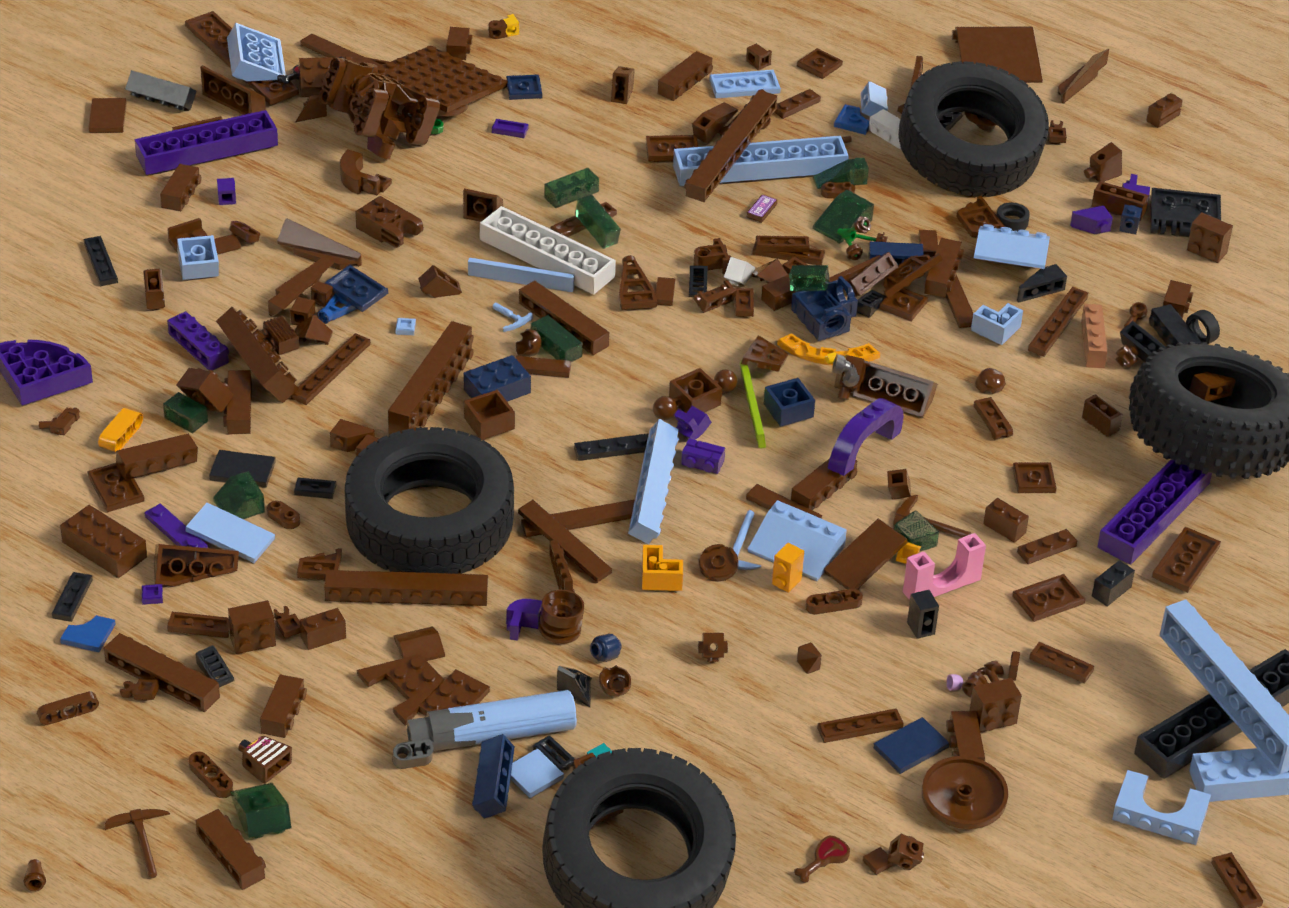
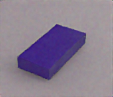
(510, 128)

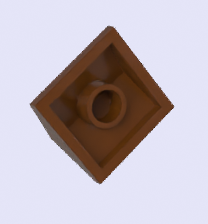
(422, 642)

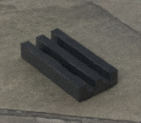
(315, 488)
(552, 754)

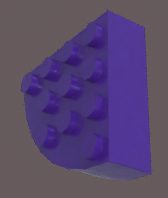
(42, 369)

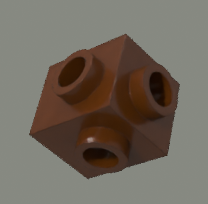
(707, 640)
(905, 851)

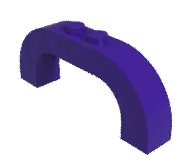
(878, 417)

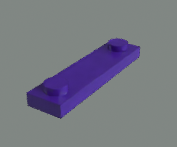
(172, 527)

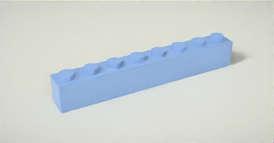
(653, 482)

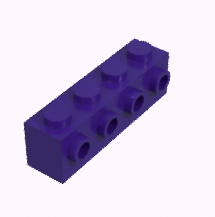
(198, 341)

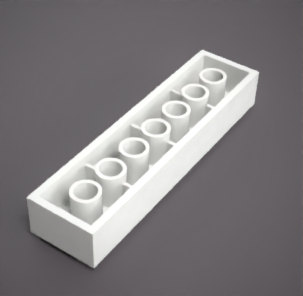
(547, 249)

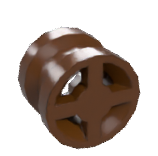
(974, 679)

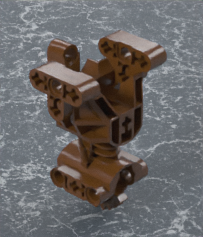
(373, 105)

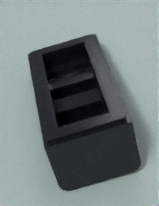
(698, 271)
(869, 303)
(208, 656)

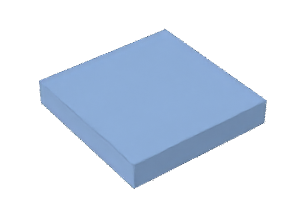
(535, 773)

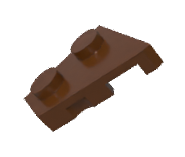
(315, 566)

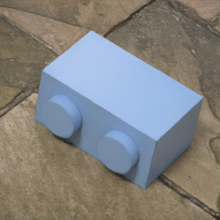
(873, 99)

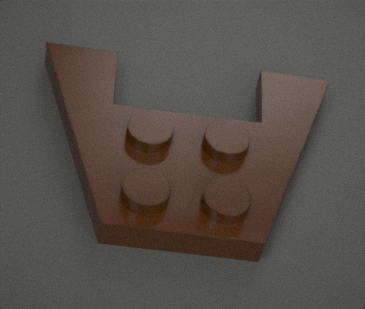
(411, 677)

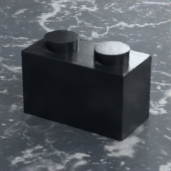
(1113, 583)
(923, 614)

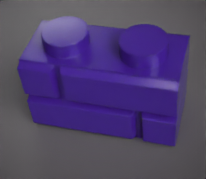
(703, 456)

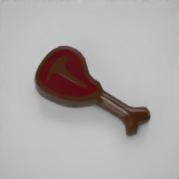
(828, 851)

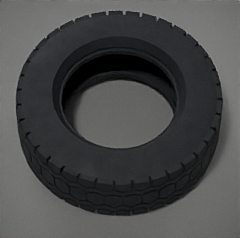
(965, 165)
(425, 460)
(646, 783)

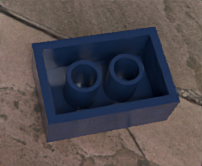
(502, 375)

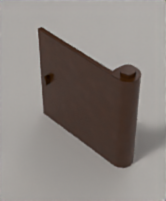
(1003, 47)

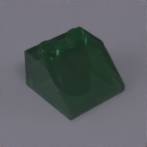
(240, 496)

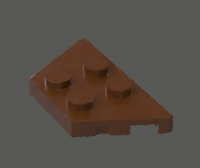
(977, 215)
(908, 271)
(765, 355)

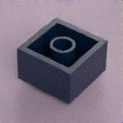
(789, 402)

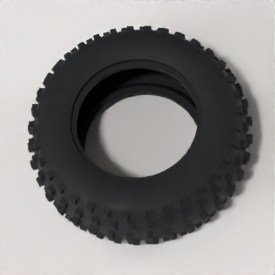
(1221, 436)

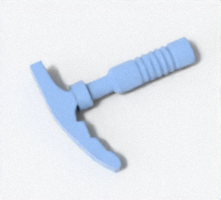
(520, 321)

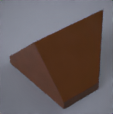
(312, 109)
(770, 271)
(314, 329)

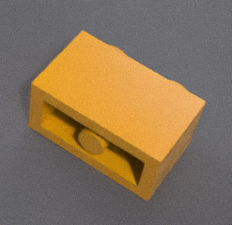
(788, 567)

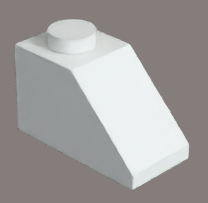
(738, 271)

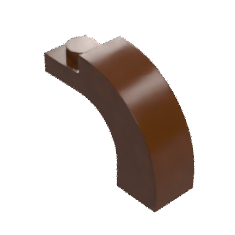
(352, 177)

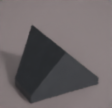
(576, 682)

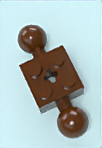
(695, 390)

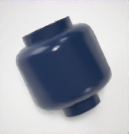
(605, 647)

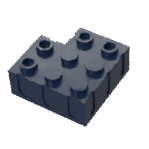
(826, 311)

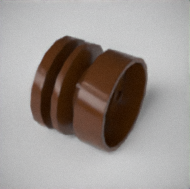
(561, 616)

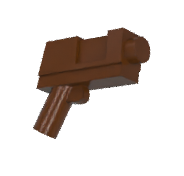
(63, 423)

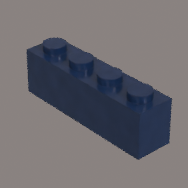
(493, 776)

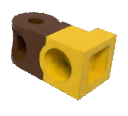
(504, 27)

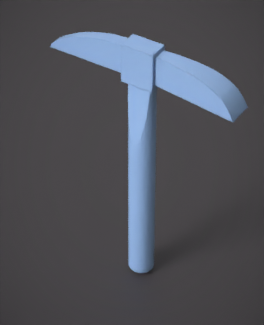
(740, 539)

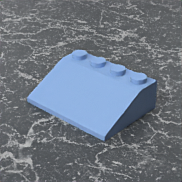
(254, 54)
(1012, 246)
(787, 524)

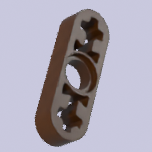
(815, 603)
(52, 708)
(211, 782)

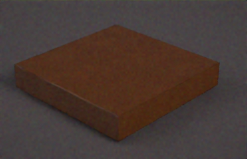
(819, 63)
(904, 304)
(1034, 477)

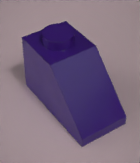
(1092, 220)

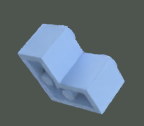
(997, 325)

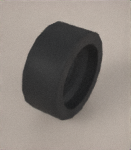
(1013, 209)
(1210, 323)

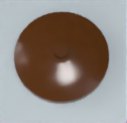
(965, 792)

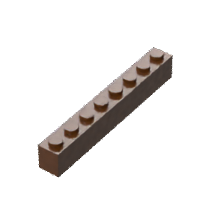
(406, 587)

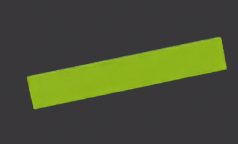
(758, 428)

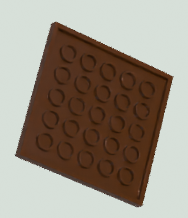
(442, 77)

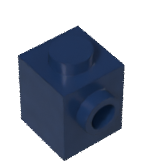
(1130, 219)

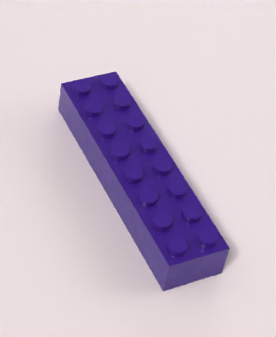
(206, 142)
(1151, 511)

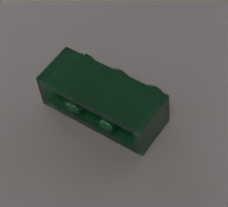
(571, 187)
(597, 221)
(557, 339)

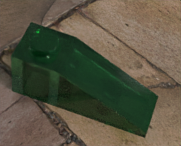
(850, 171)

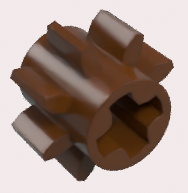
(1126, 356)

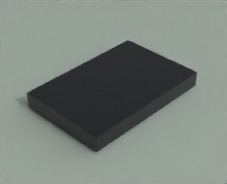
(234, 463)

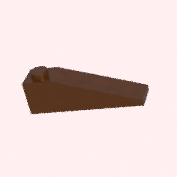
(186, 564)

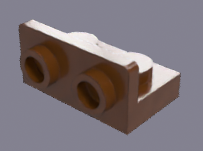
(185, 230)

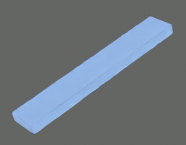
(520, 274)

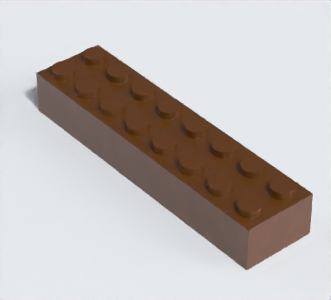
(432, 379)

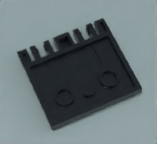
(1180, 209)

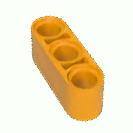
(120, 430)

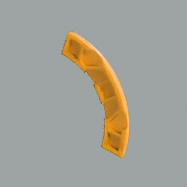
(804, 351)

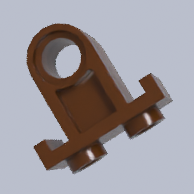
(713, 256)

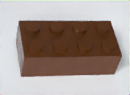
(103, 541)

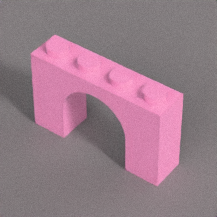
(963, 570)

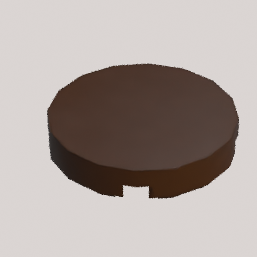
(718, 562)

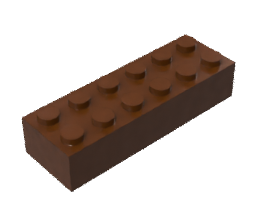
(258, 354)

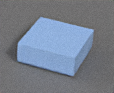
(405, 326)

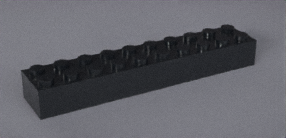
(1205, 723)

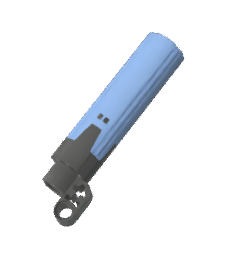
(479, 722)

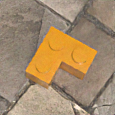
(660, 572)

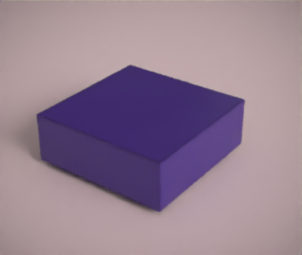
(152, 594)

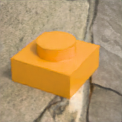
(907, 551)

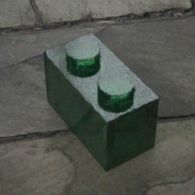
(809, 278)
(185, 412)

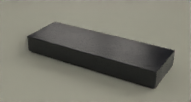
(72, 596)

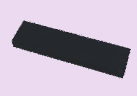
(100, 261)

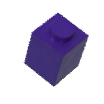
(226, 191)

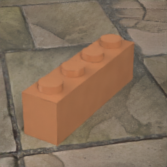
(1094, 336)

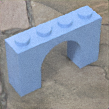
(1180, 825)

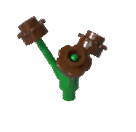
(861, 225)

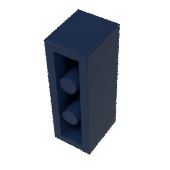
(898, 251)

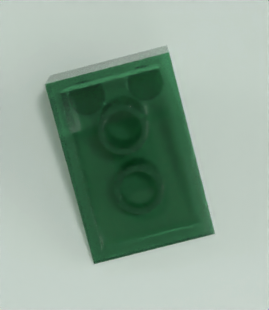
(843, 214)
(262, 810)

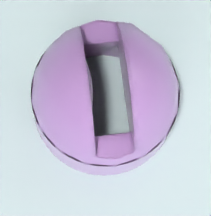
(954, 682)

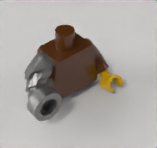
(848, 372)

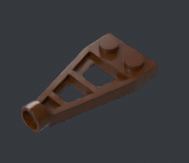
(635, 299)

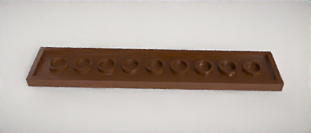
(214, 33)

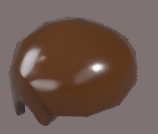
(530, 343)
(990, 380)
(615, 681)

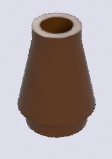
(34, 877)

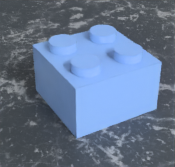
(197, 257)

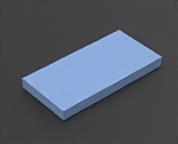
(744, 83)
(230, 532)

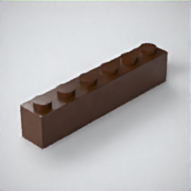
(544, 302)
(173, 676)

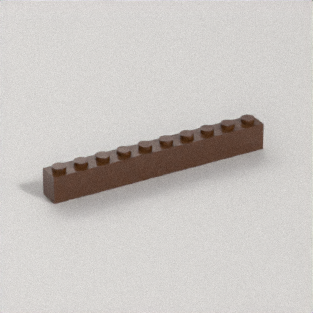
(730, 146)

